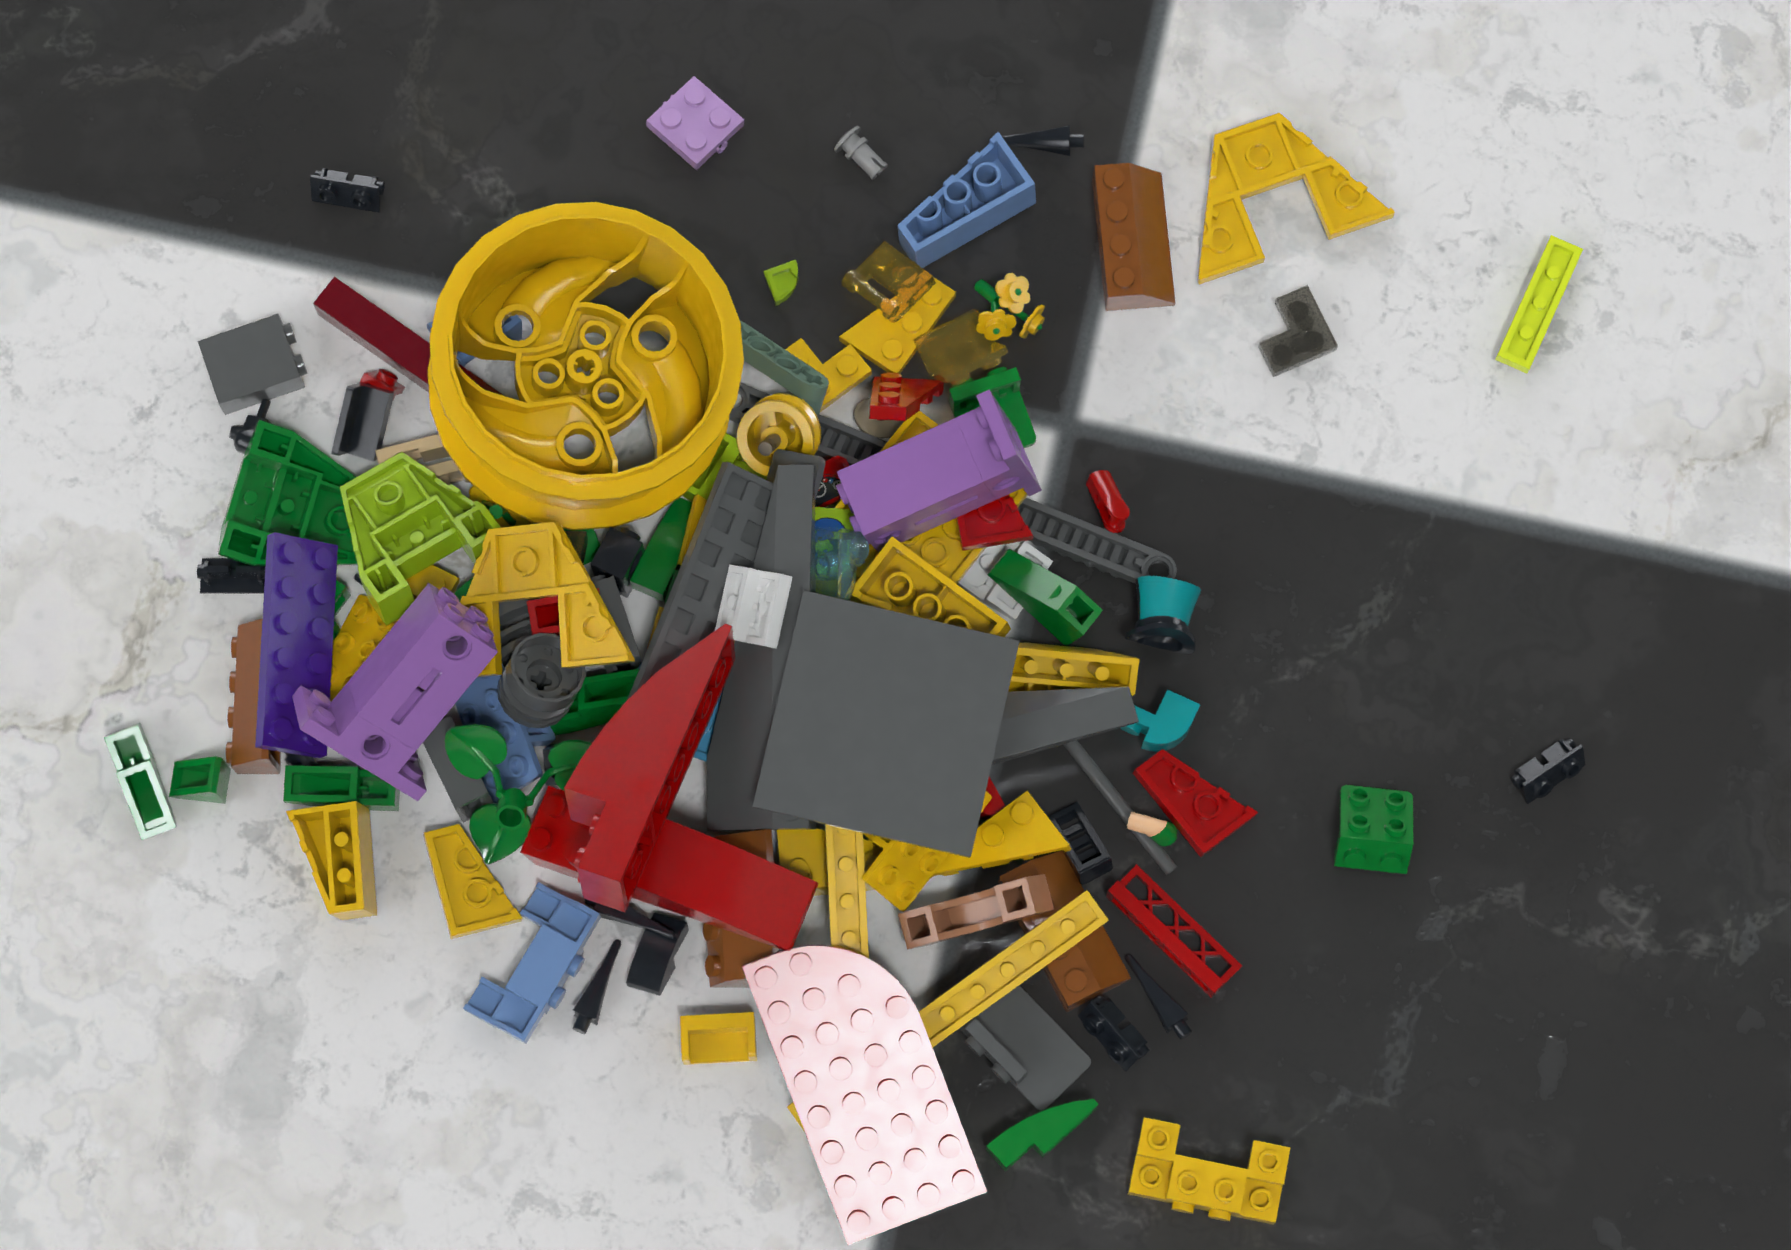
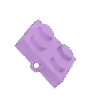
(695, 123)

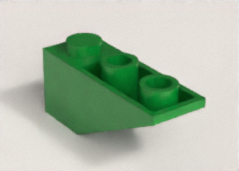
(1046, 596)

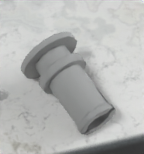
(858, 150)

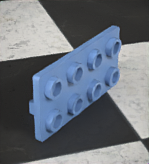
(481, 707)

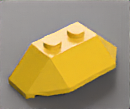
(1071, 668)

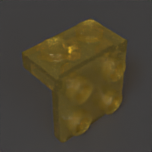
(958, 349)

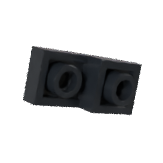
(655, 956)

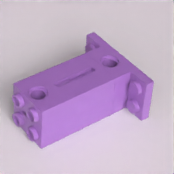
(937, 475)
(402, 689)

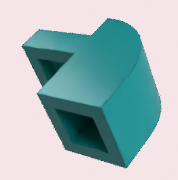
(1168, 725)

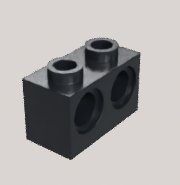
(619, 557)

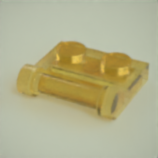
(896, 274)

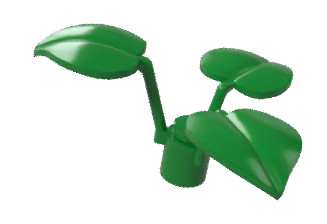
(503, 826)

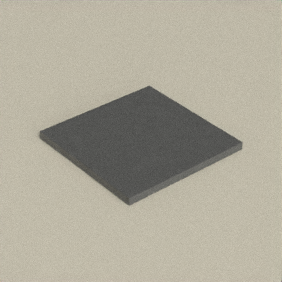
(886, 724)

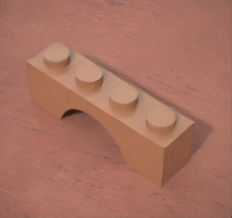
(976, 911)

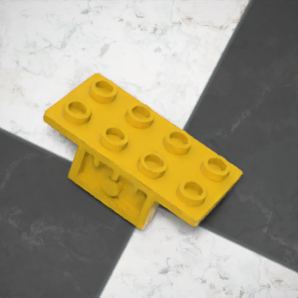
(355, 642)
(904, 868)

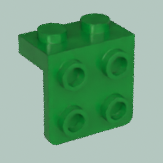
(1006, 389)
(1375, 829)

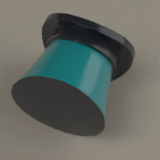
(1165, 614)

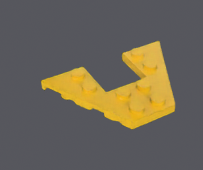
(1261, 159)
(542, 563)
(1011, 834)

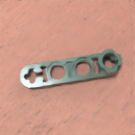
(783, 367)

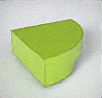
(782, 281)

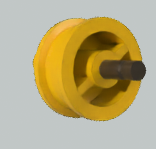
(776, 424)

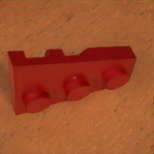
(901, 397)
(993, 525)
(1193, 805)

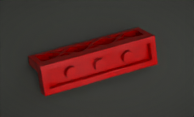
(1163, 936)

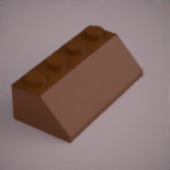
(1132, 237)
(243, 716)
(727, 949)
(1092, 963)

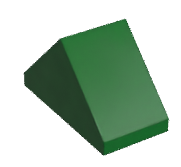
(200, 780)

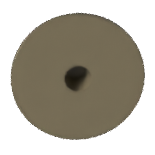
(874, 427)

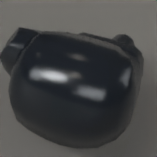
(242, 433)

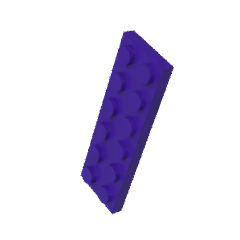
(295, 638)

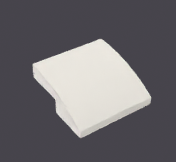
(987, 590)
(754, 605)

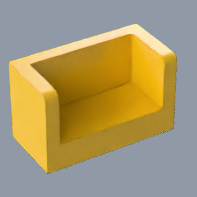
(718, 1038)

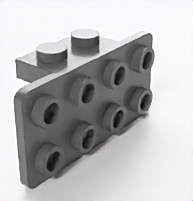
(1026, 1048)

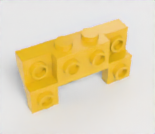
(1206, 1184)

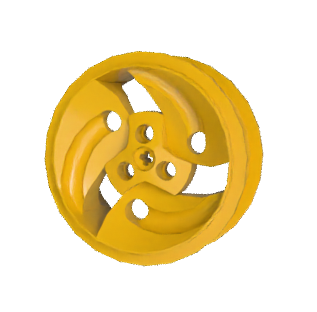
(549, 271)

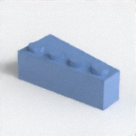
(968, 204)

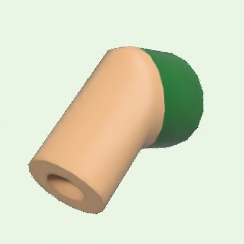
(1158, 830)

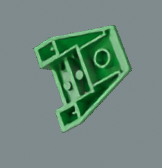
(285, 490)

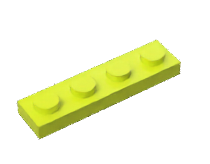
(1539, 304)

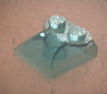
(836, 559)

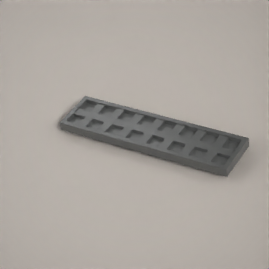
(724, 537)

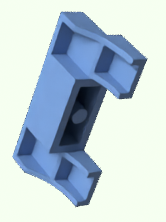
(542, 970)

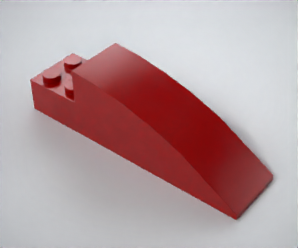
(638, 767)
(689, 876)

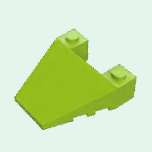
(404, 523)

